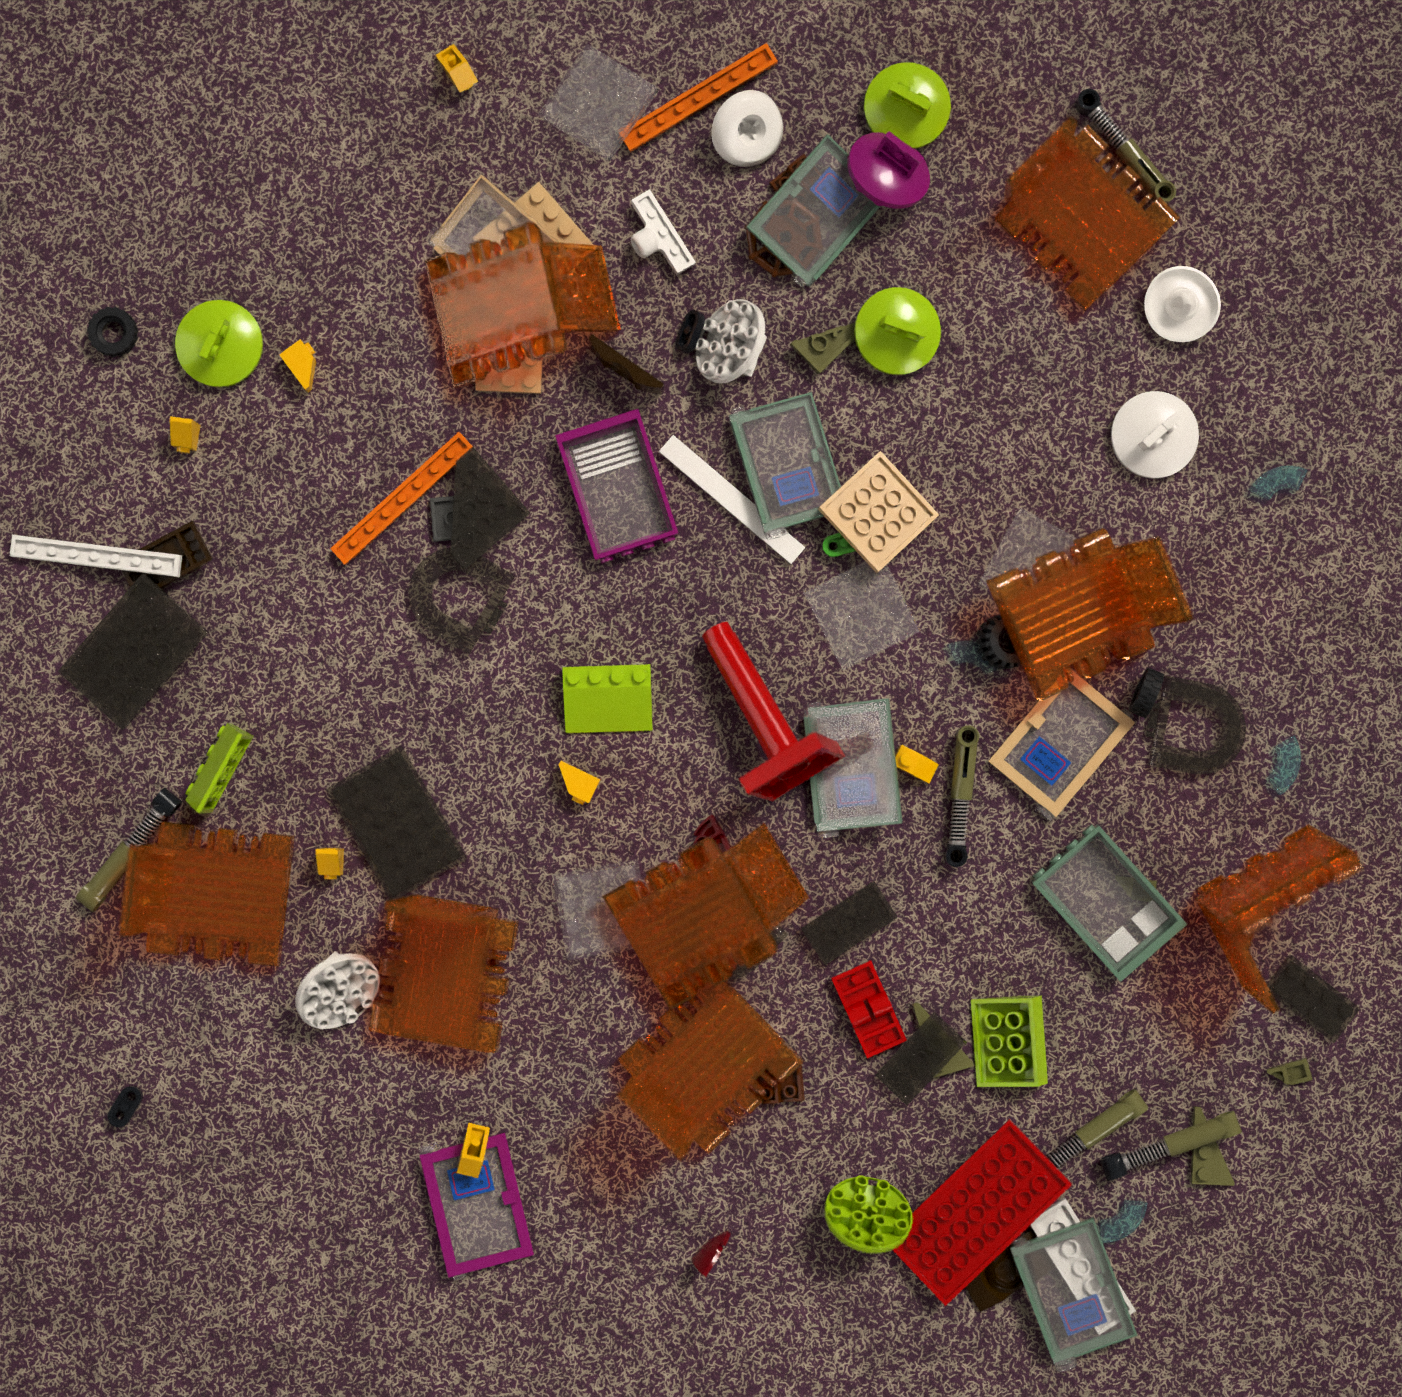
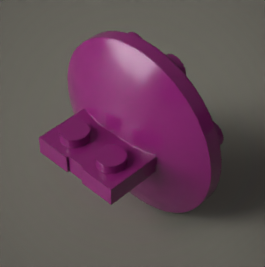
(888, 170)

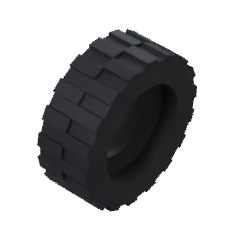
(108, 315)
(1146, 692)

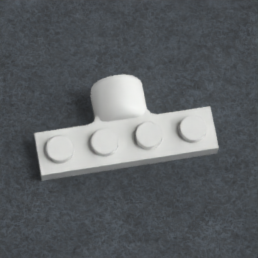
(659, 234)

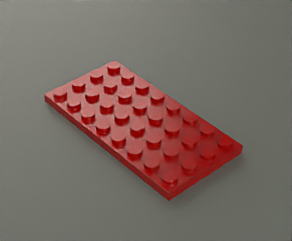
(980, 1211)

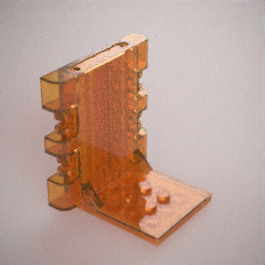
(1082, 212)
(517, 300)
(1084, 607)
(1268, 885)
(209, 893)
(712, 911)
(443, 972)
(703, 1069)

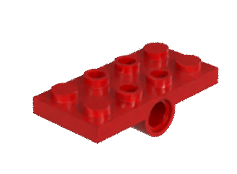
(868, 1009)

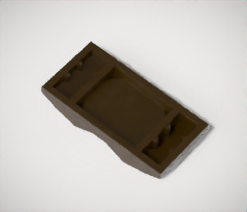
(625, 368)
(182, 541)
(998, 1278)

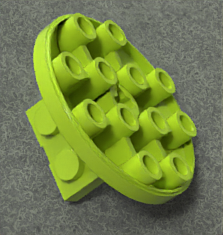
(908, 103)
(897, 331)
(219, 343)
(868, 1215)

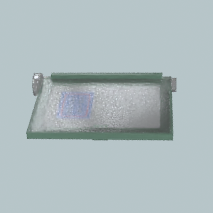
(813, 213)
(785, 461)
(864, 783)
(1073, 1292)

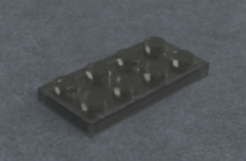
(849, 922)
(1312, 998)
(920, 1058)

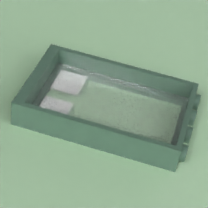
(1108, 902)

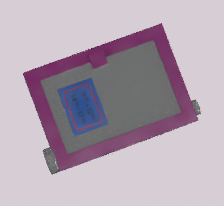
(479, 1217)

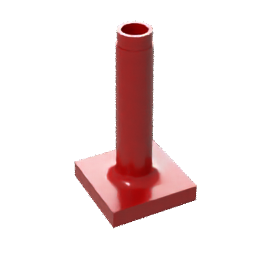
(789, 760)

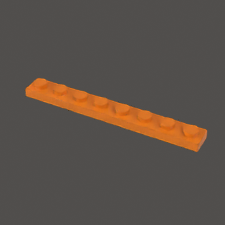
(700, 96)
(401, 499)

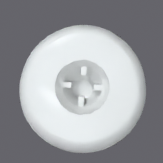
(747, 128)
(1182, 304)

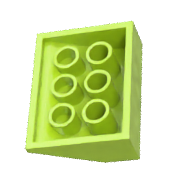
(607, 698)
(218, 769)
(1009, 1041)

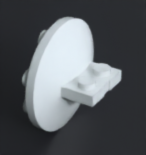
(732, 342)
(1154, 434)
(336, 989)

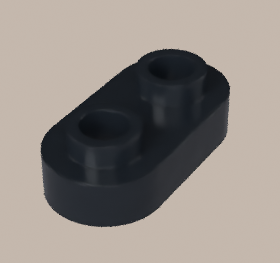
(690, 331)
(125, 1105)

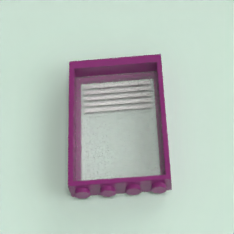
(617, 486)

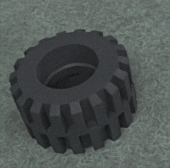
(990, 646)

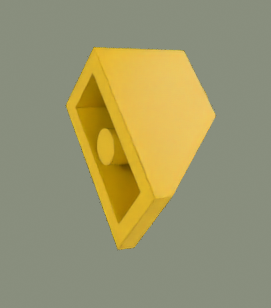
(457, 68)
(301, 362)
(184, 434)
(915, 763)
(579, 783)
(330, 862)
(473, 1150)

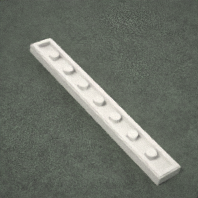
(727, 496)
(96, 555)

